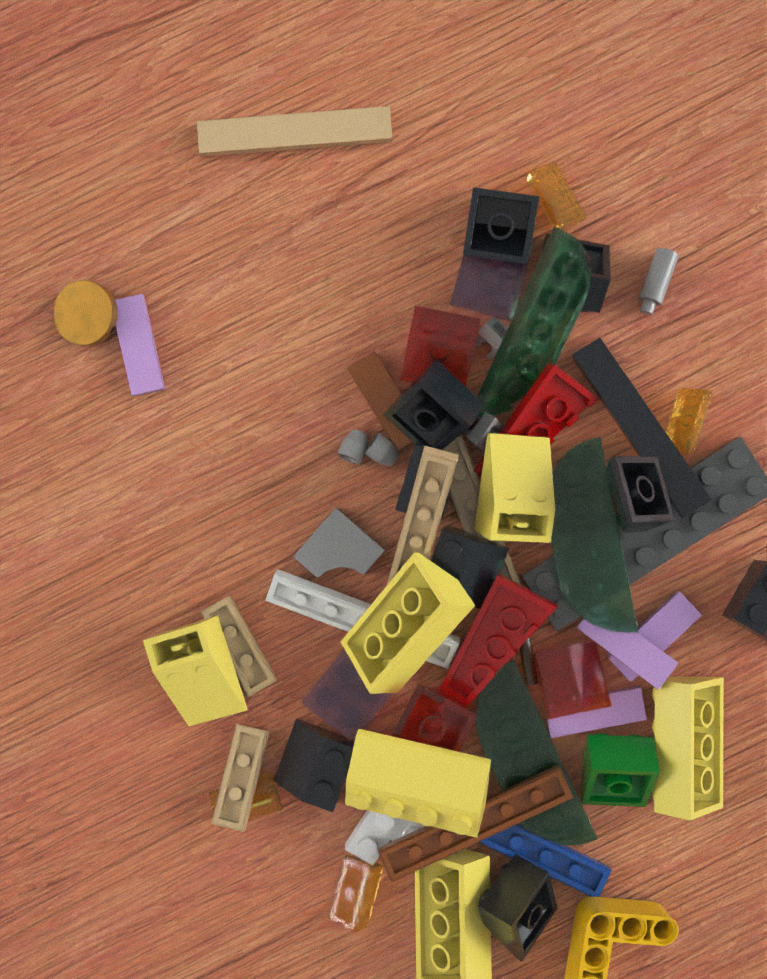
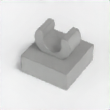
(493, 333)
(486, 424)

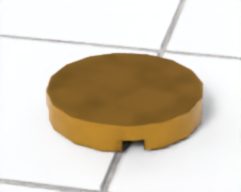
(85, 313)

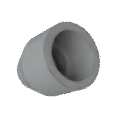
(353, 447)
(382, 451)

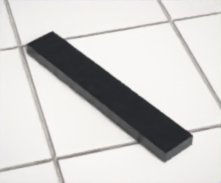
(640, 425)

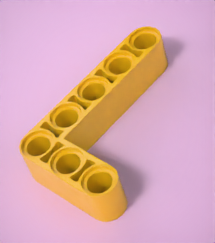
(610, 928)

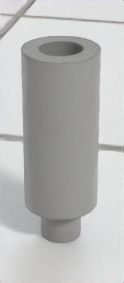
(657, 279)

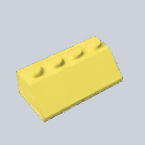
(405, 624)
(689, 746)
(417, 782)
(448, 921)

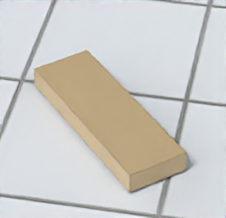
(247, 657)
(240, 778)

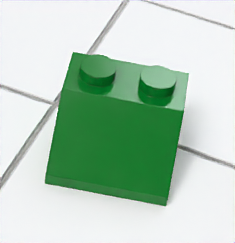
(618, 770)

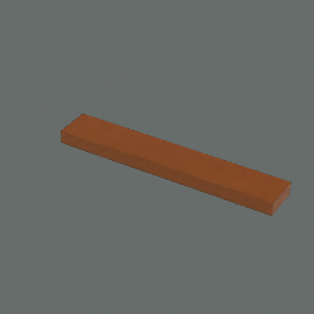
(500, 813)

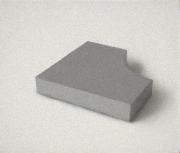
(338, 544)

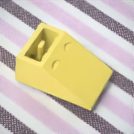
(516, 489)
(196, 671)

